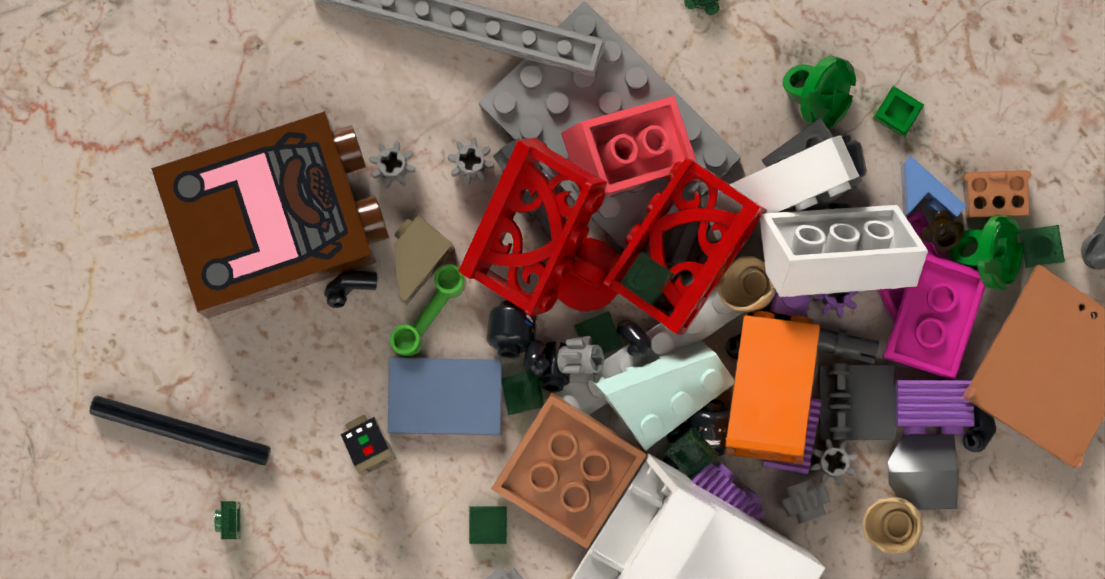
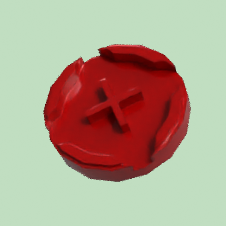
(584, 285)

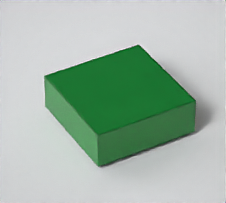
(898, 111)

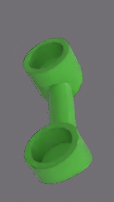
(408, 339)

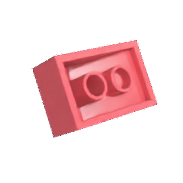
(630, 145)

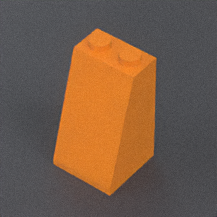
(773, 388)

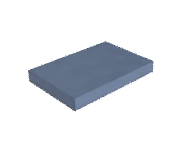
(444, 396)

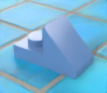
(920, 183)

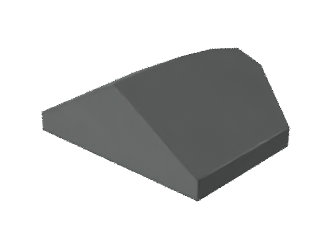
(925, 471)

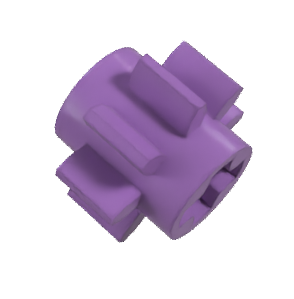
(830, 303)

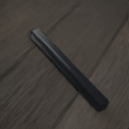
(180, 430)

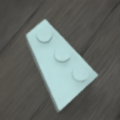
(665, 392)

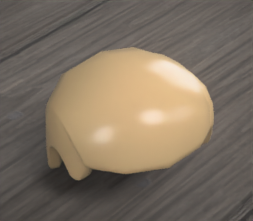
(746, 285)
(892, 525)

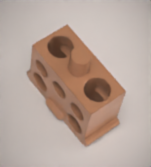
(996, 184)

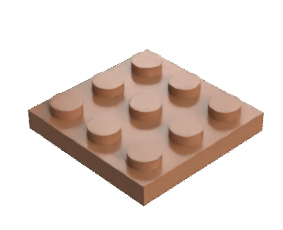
(569, 470)

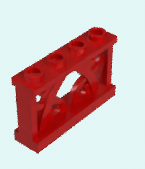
(733, 227)
(488, 246)

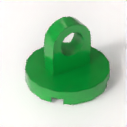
(824, 91)
(997, 253)

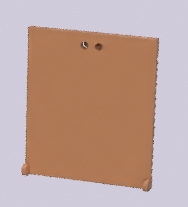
(1047, 368)

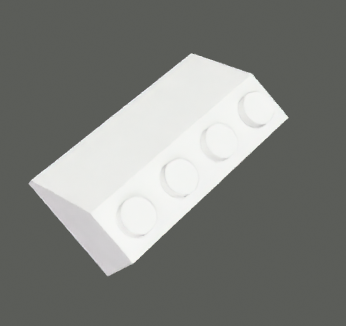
(841, 250)

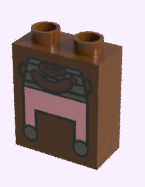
(269, 213)

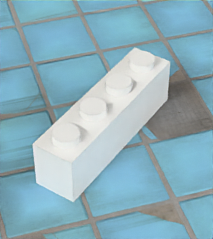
(794, 180)

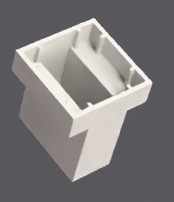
(683, 532)

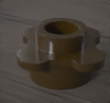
(949, 238)

